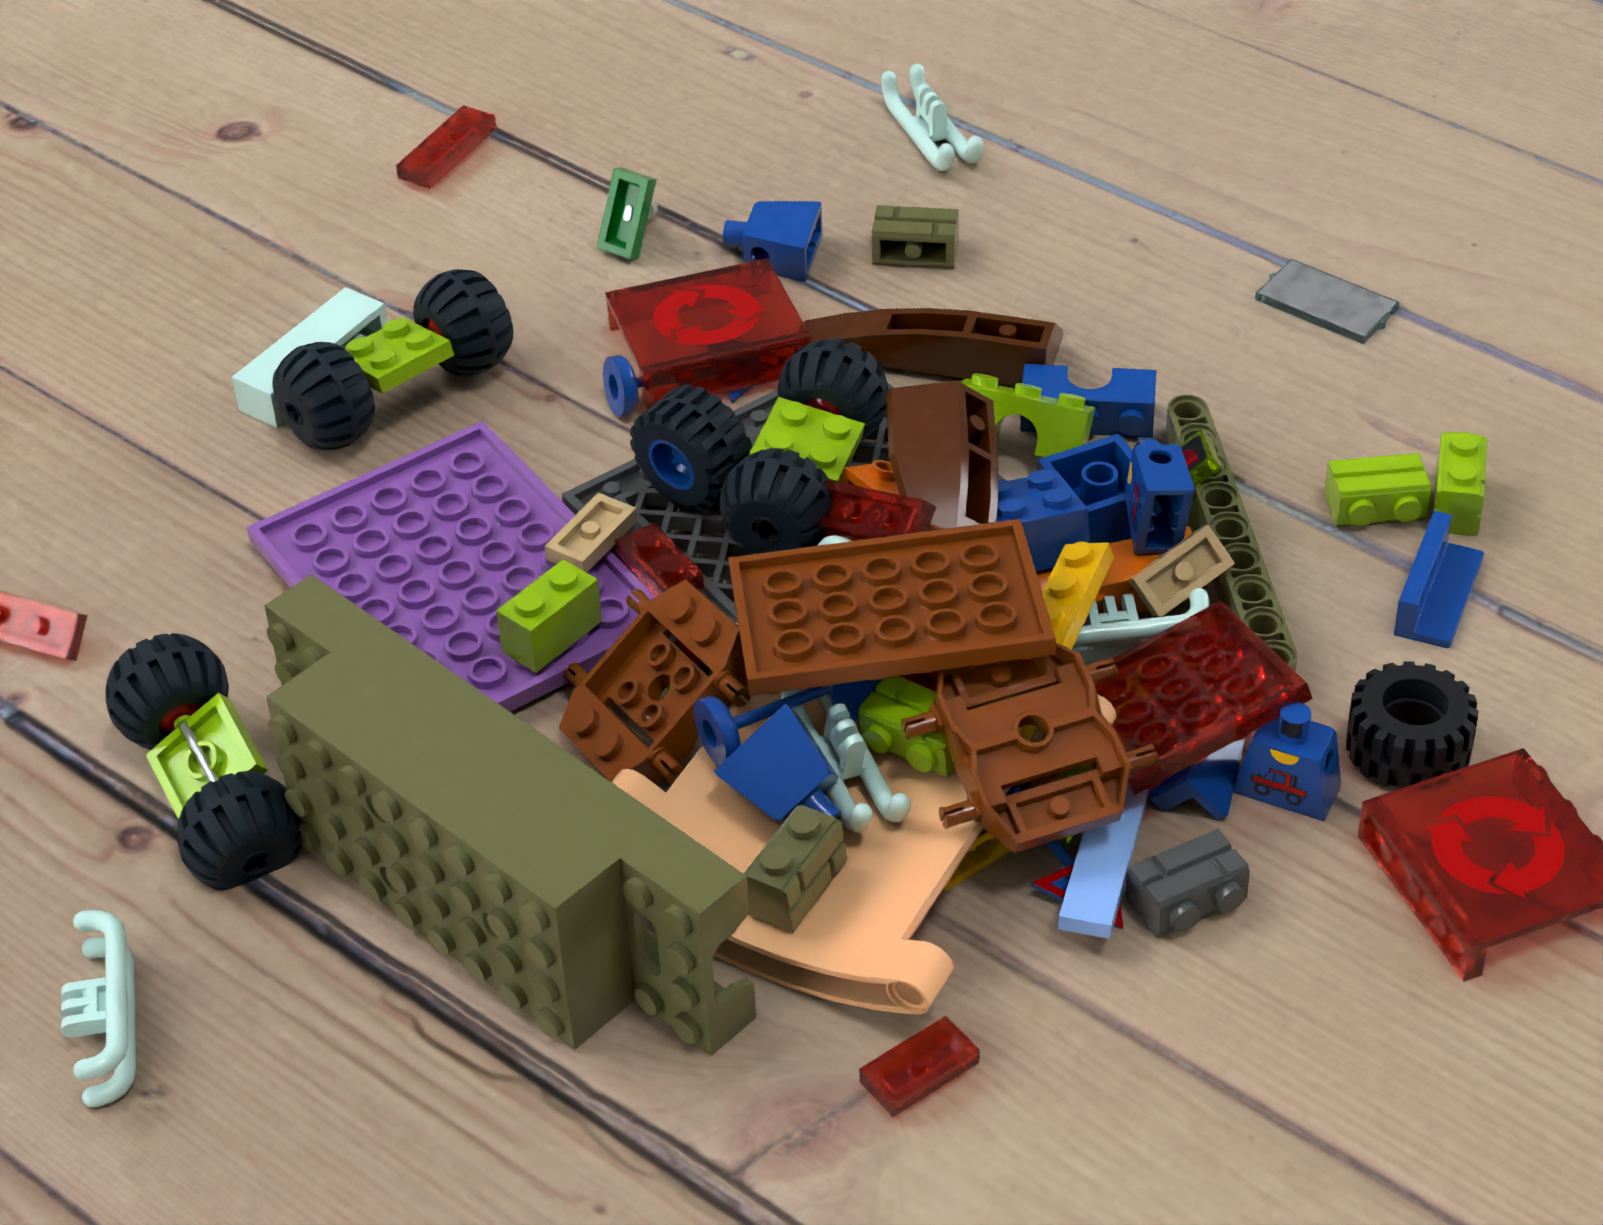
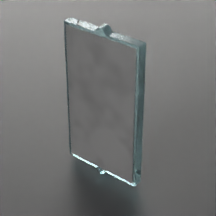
(1327, 301)

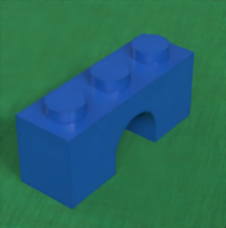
(1121, 406)

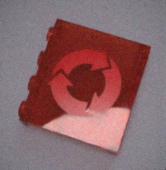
(708, 329)
(1485, 855)

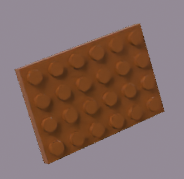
(889, 607)

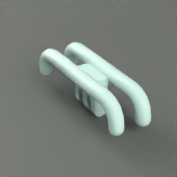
(930, 122)
(1119, 631)
(851, 758)
(104, 1007)

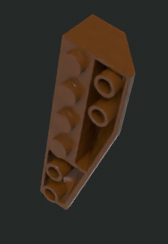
(945, 340)
(945, 451)

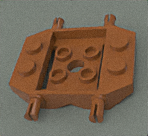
(637, 673)
(980, 722)

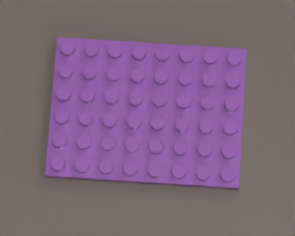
(439, 550)

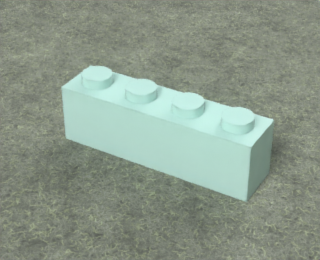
(337, 321)

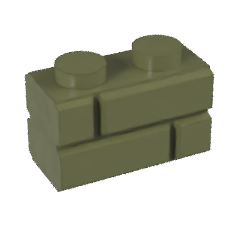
(915, 236)
(795, 867)

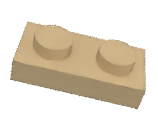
(591, 532)
(1180, 570)

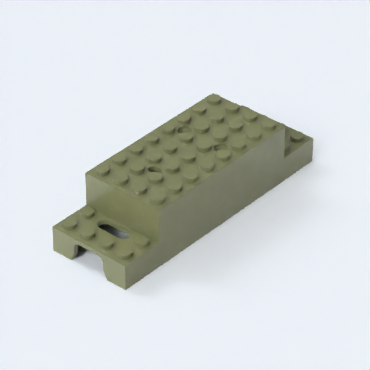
(495, 834)

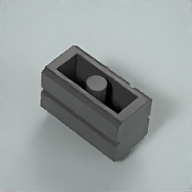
(1187, 883)

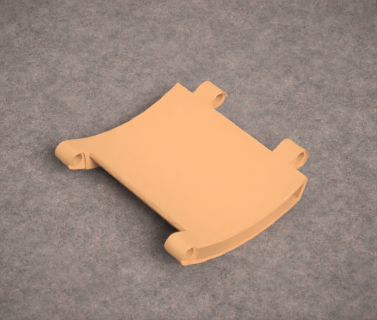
(860, 928)

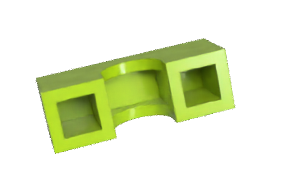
(1058, 422)

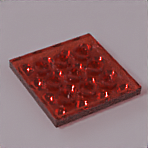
(1197, 691)

